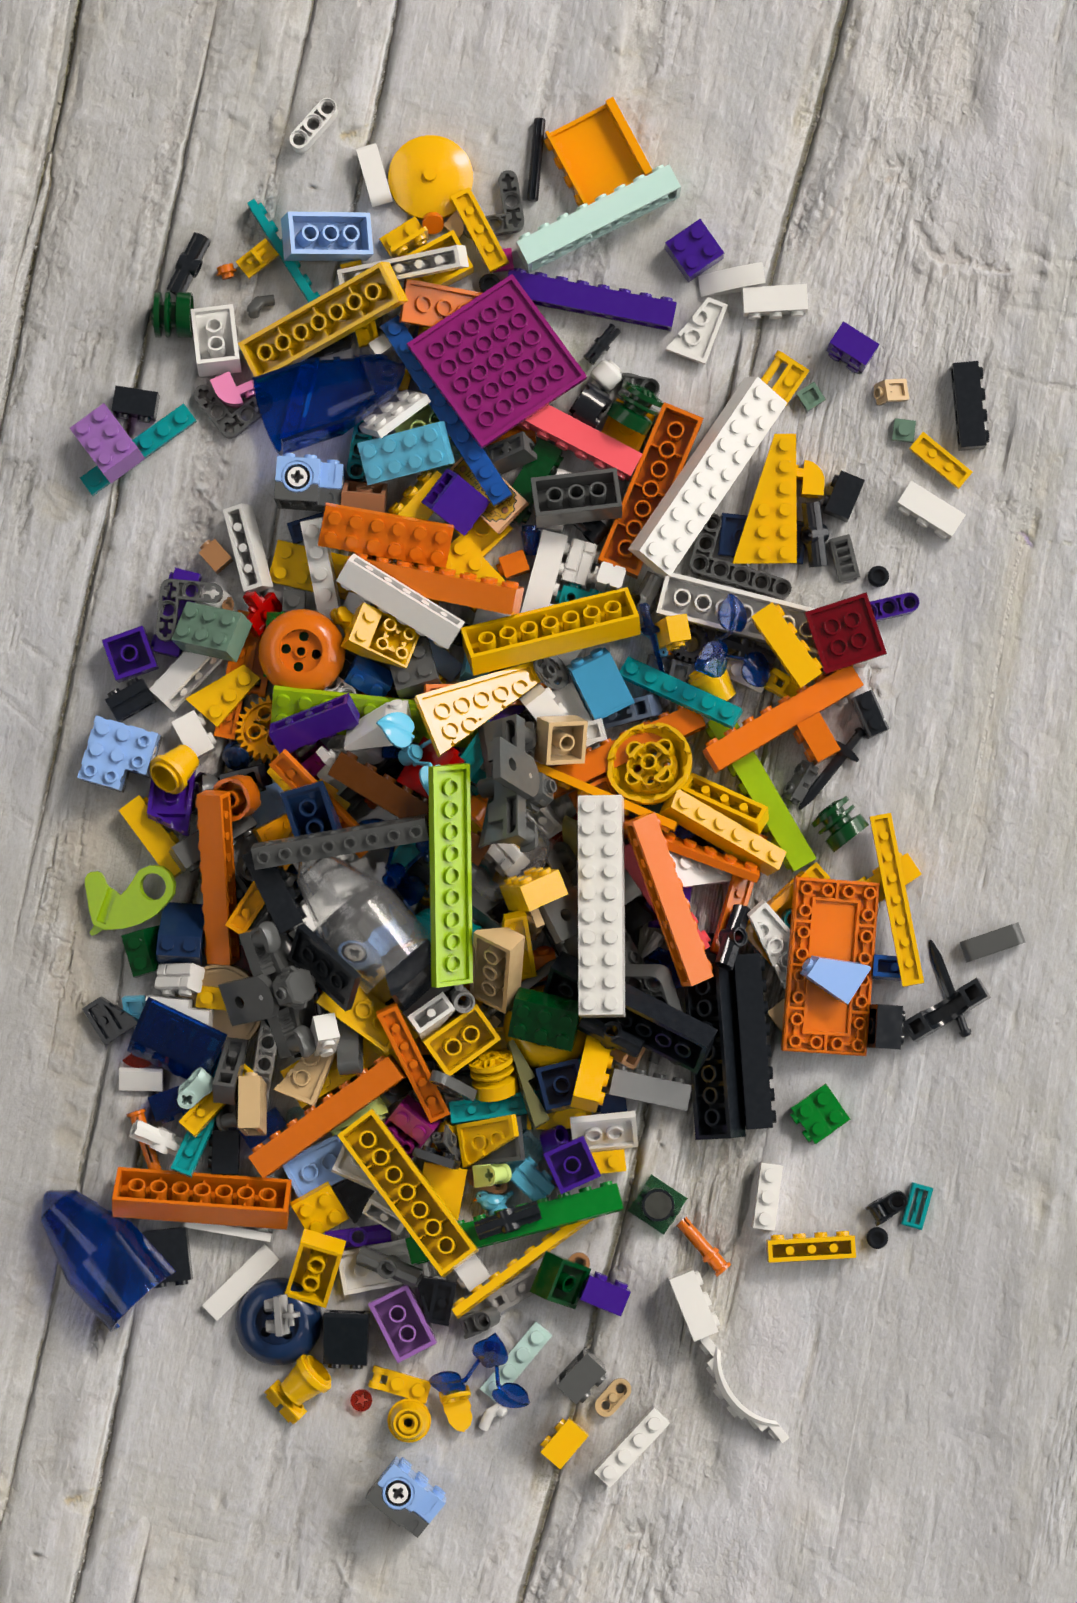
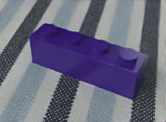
(170, 648)
(314, 724)

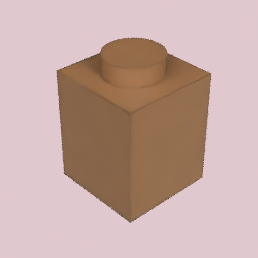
(215, 555)

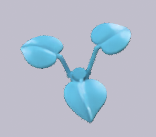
(398, 730)

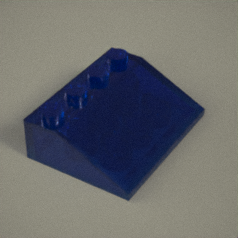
(175, 1040)

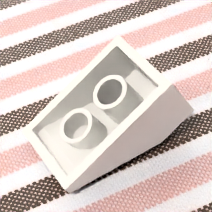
(215, 340)
(368, 733)

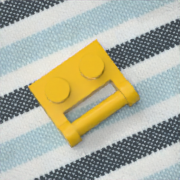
(789, 379)

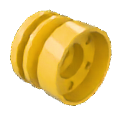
(494, 1075)

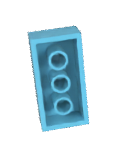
(406, 453)

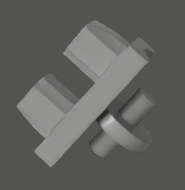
(283, 1315)

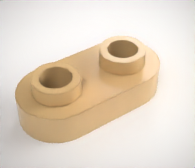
(613, 1397)

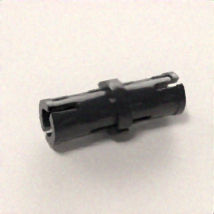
(602, 344)

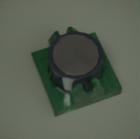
(657, 1204)

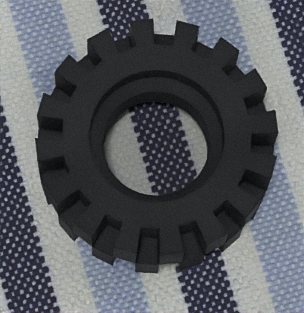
(691, 657)

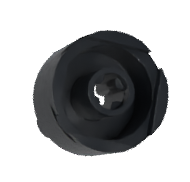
(590, 404)

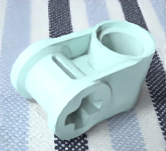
(194, 1088)

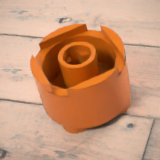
(243, 794)

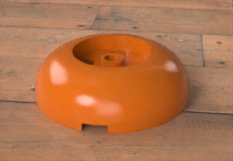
(323, 636)

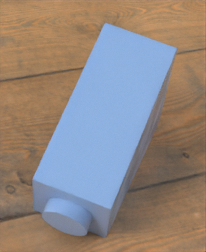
(835, 976)

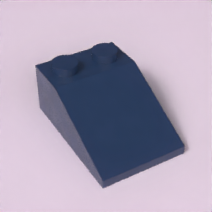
(310, 809)
(181, 934)

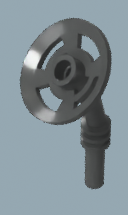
(548, 672)

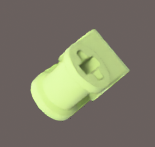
(488, 1174)

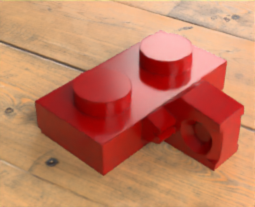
(258, 610)

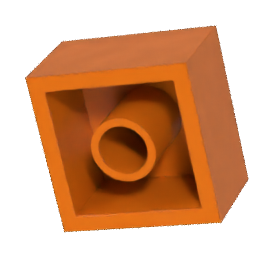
(816, 739)

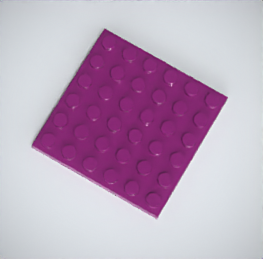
(496, 361)

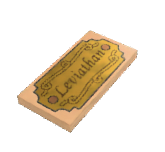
(503, 513)

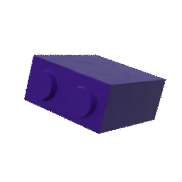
(456, 501)

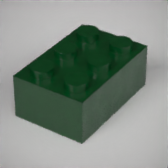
(544, 1019)

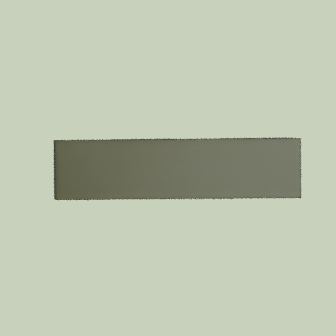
(535, 1110)

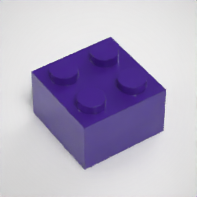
(694, 250)
(852, 348)
(130, 654)
(572, 1164)
(605, 1294)

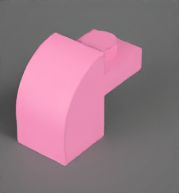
(229, 393)

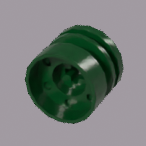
(172, 314)
(635, 408)
(839, 823)

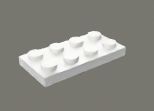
(360, 1279)

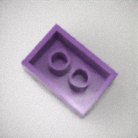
(107, 443)
(402, 1323)

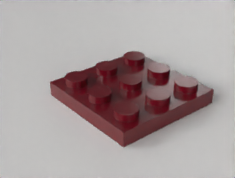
(845, 633)

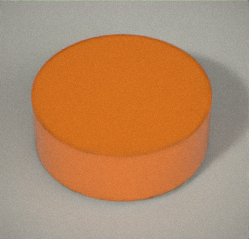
(433, 222)

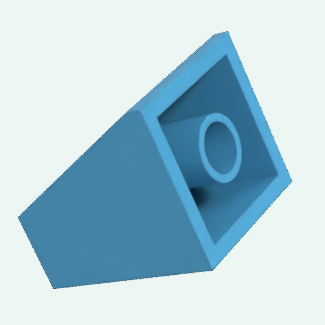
(599, 683)

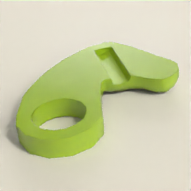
(118, 911)

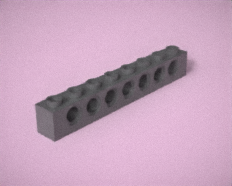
(340, 841)

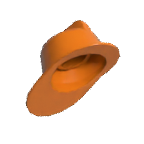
(478, 809)

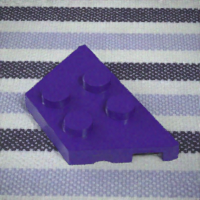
(172, 809)

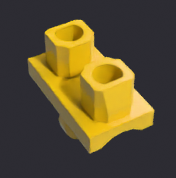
(257, 258)

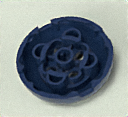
(276, 1349)

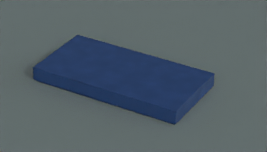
(731, 531)

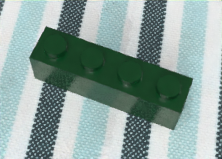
(547, 458)

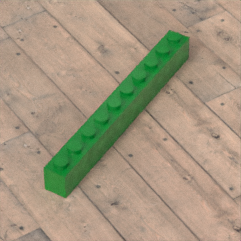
(555, 1213)

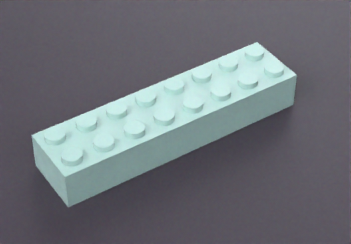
(598, 218)

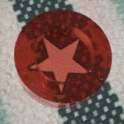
(361, 1400)

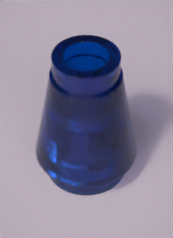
(530, 539)

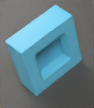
(134, 1004)

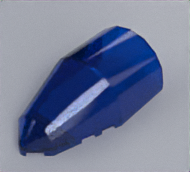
(323, 397)
(101, 1254)

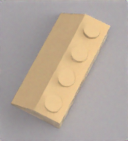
(497, 966)

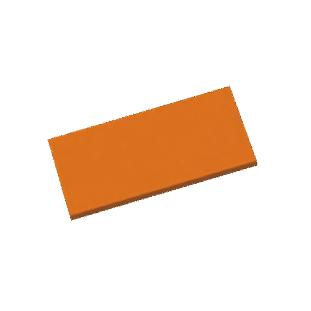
(837, 923)

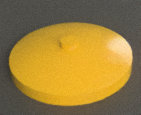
(427, 175)

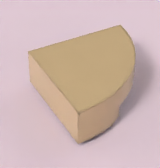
(455, 223)

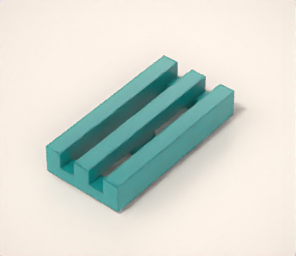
(925, 1208)

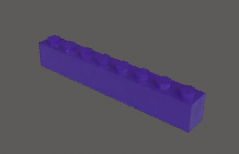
(597, 301)

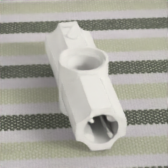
(158, 1138)

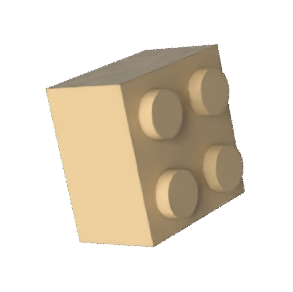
(561, 740)

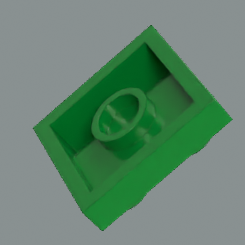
(819, 1114)

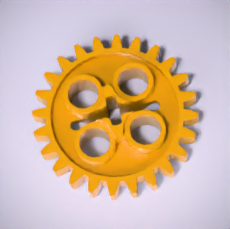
(259, 745)

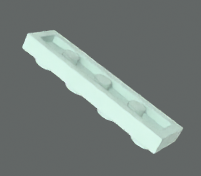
(519, 1357)

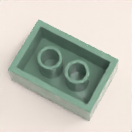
(211, 631)

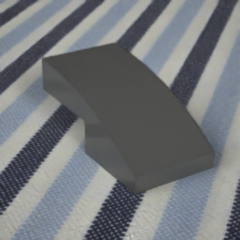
(672, 667)

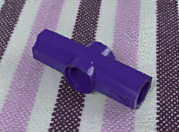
(372, 1235)

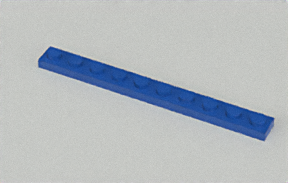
(468, 448)

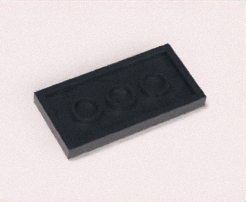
(328, 968)

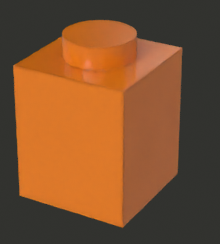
(513, 565)

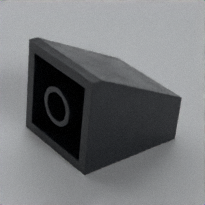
(411, 977)
(346, 1338)

